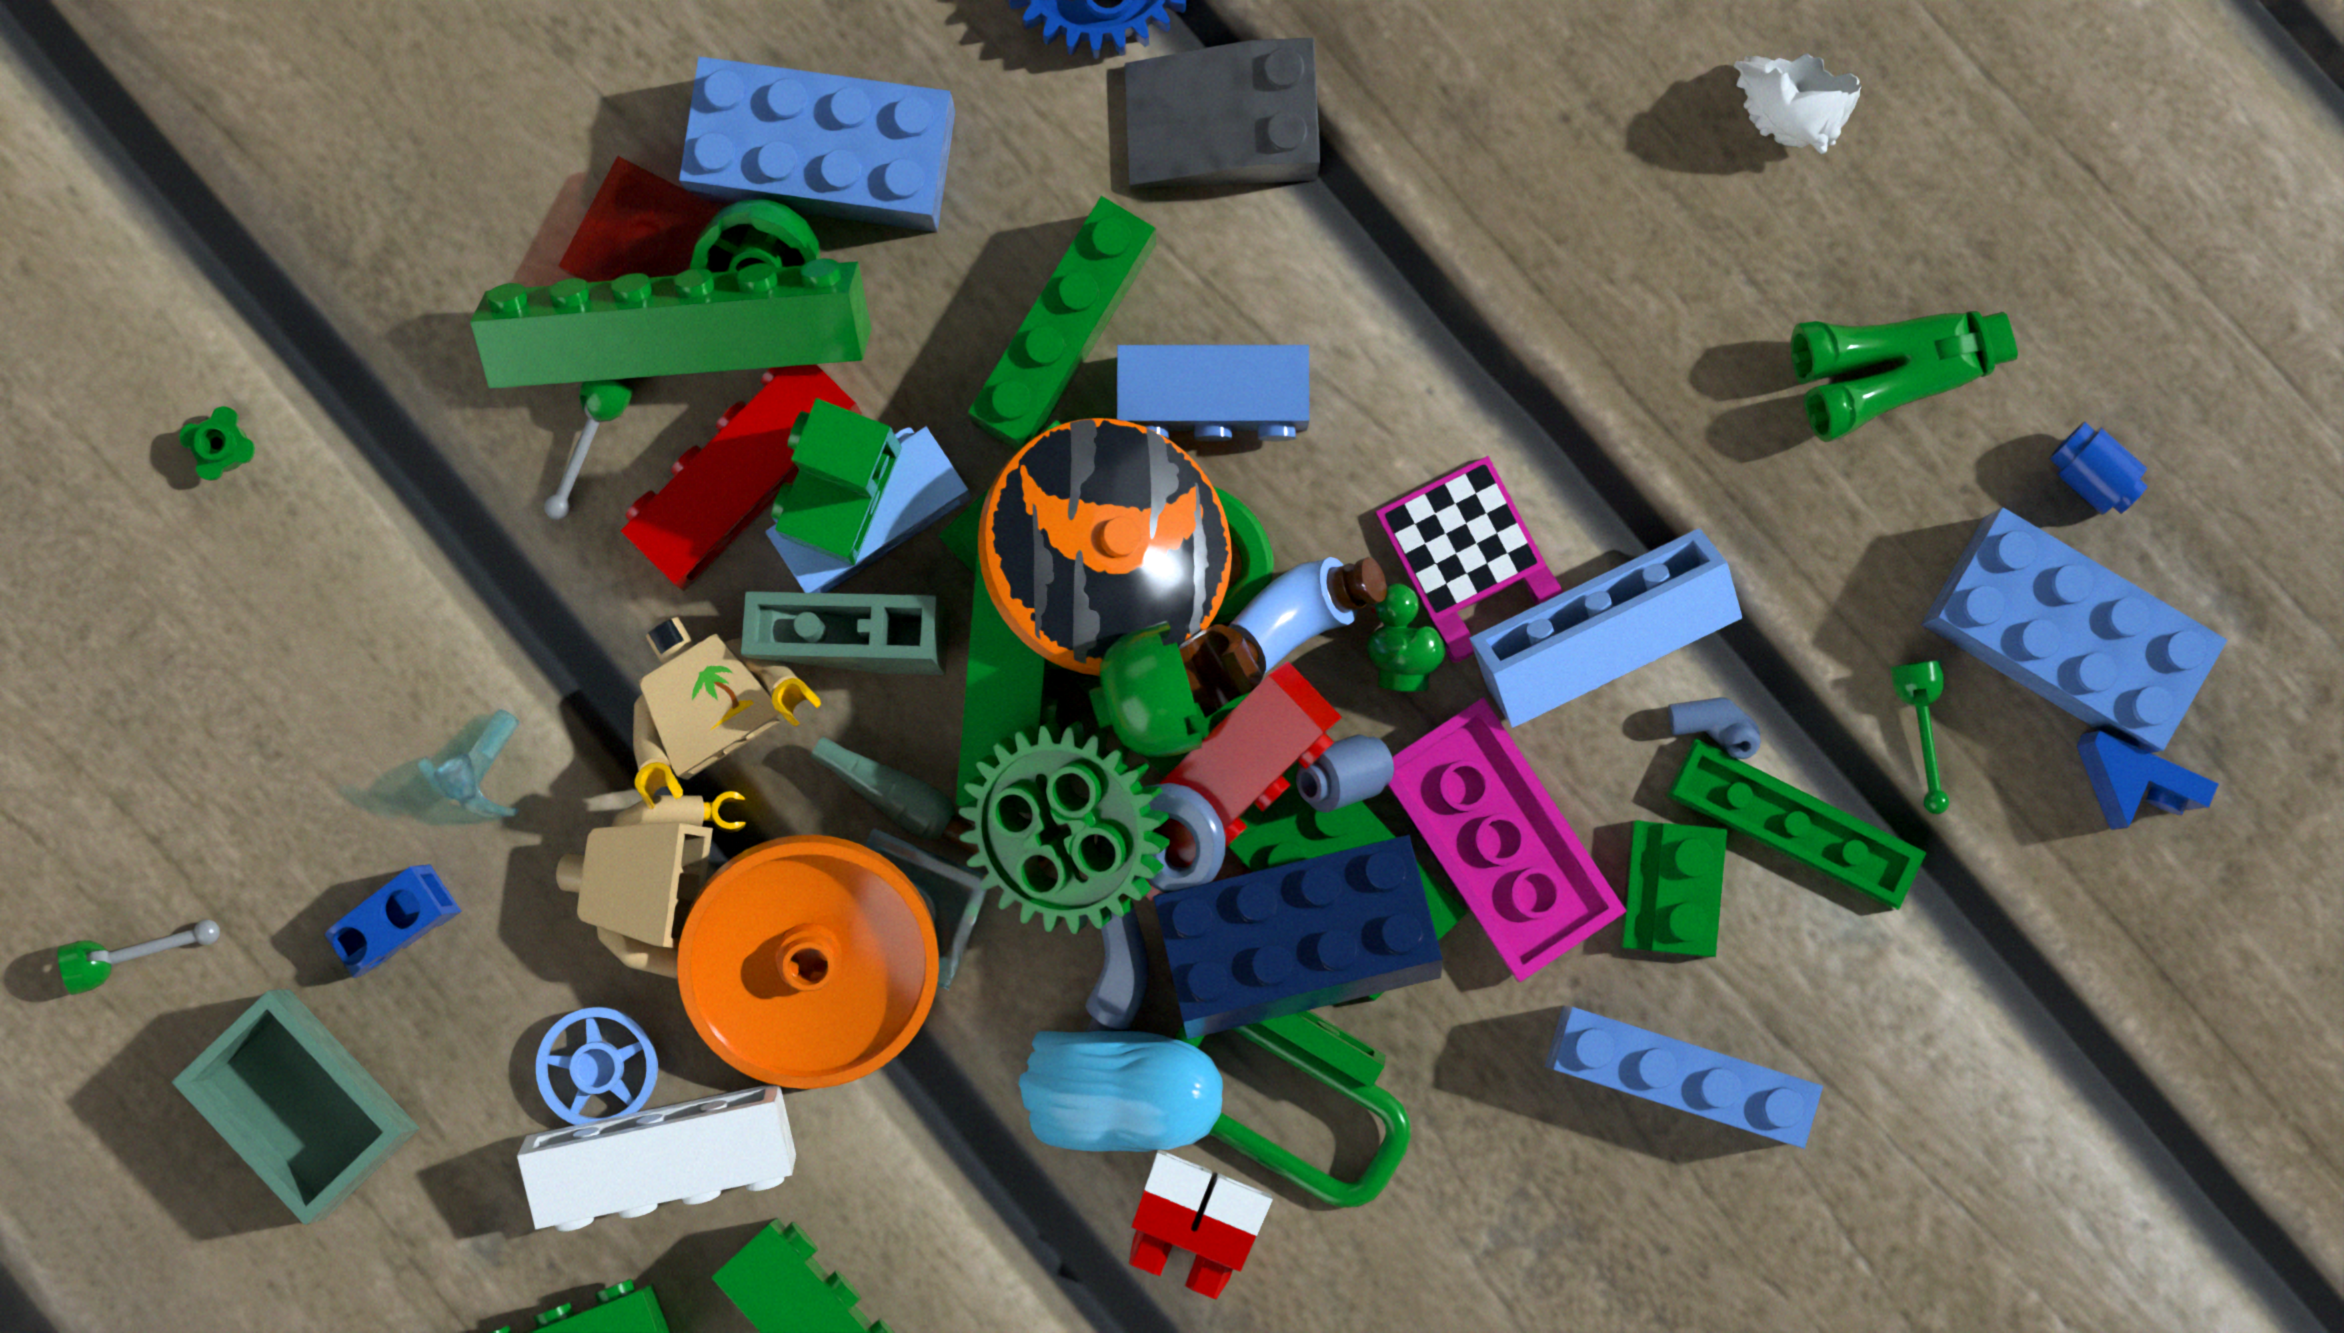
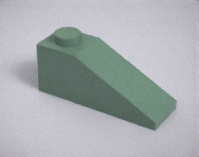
(848, 631)

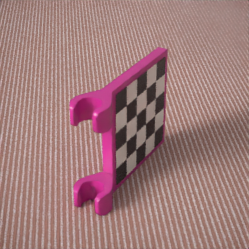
(1463, 545)

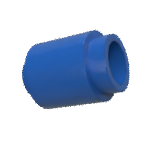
(2099, 469)

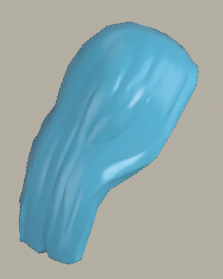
(1119, 1091)

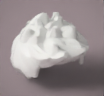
(1797, 99)

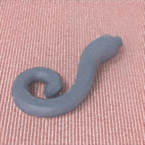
(1126, 964)

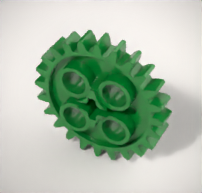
(1115, 810)

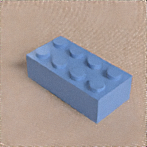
(818, 143)
(2074, 632)

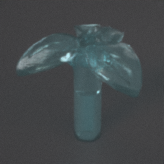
(461, 775)

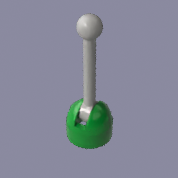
(601, 402)
(89, 964)

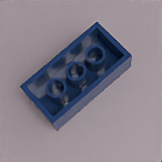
(1299, 936)

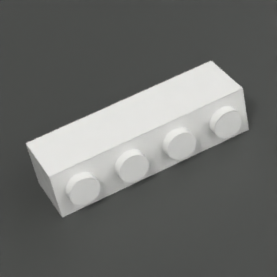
(657, 1158)

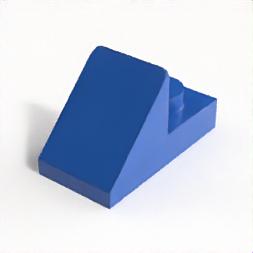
(2124, 772)

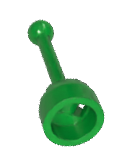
(1919, 686)

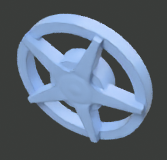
(596, 1065)

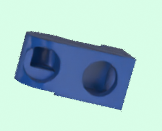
(392, 919)

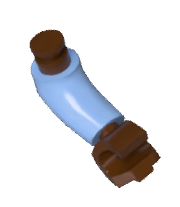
(1285, 614)

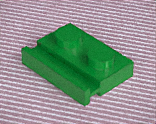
(1673, 888)

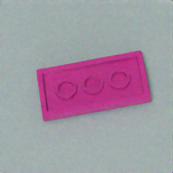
(1502, 840)

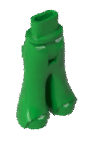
(1931, 356)

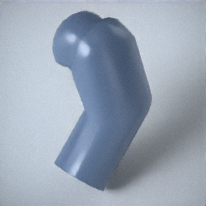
(1721, 721)

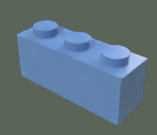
(1215, 389)

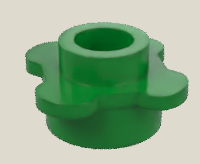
(235, 449)

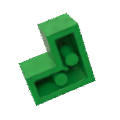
(839, 480)

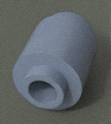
(1346, 773)

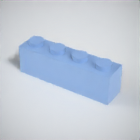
(1606, 627)

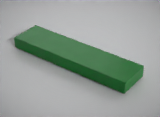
(1795, 824)

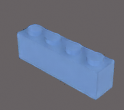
(1684, 1076)

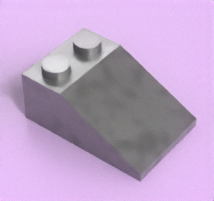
(1224, 115)

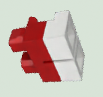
(1222, 1234)

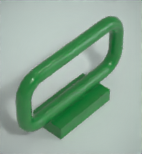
(1342, 1065)

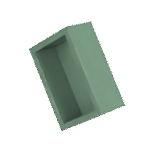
(295, 1105)

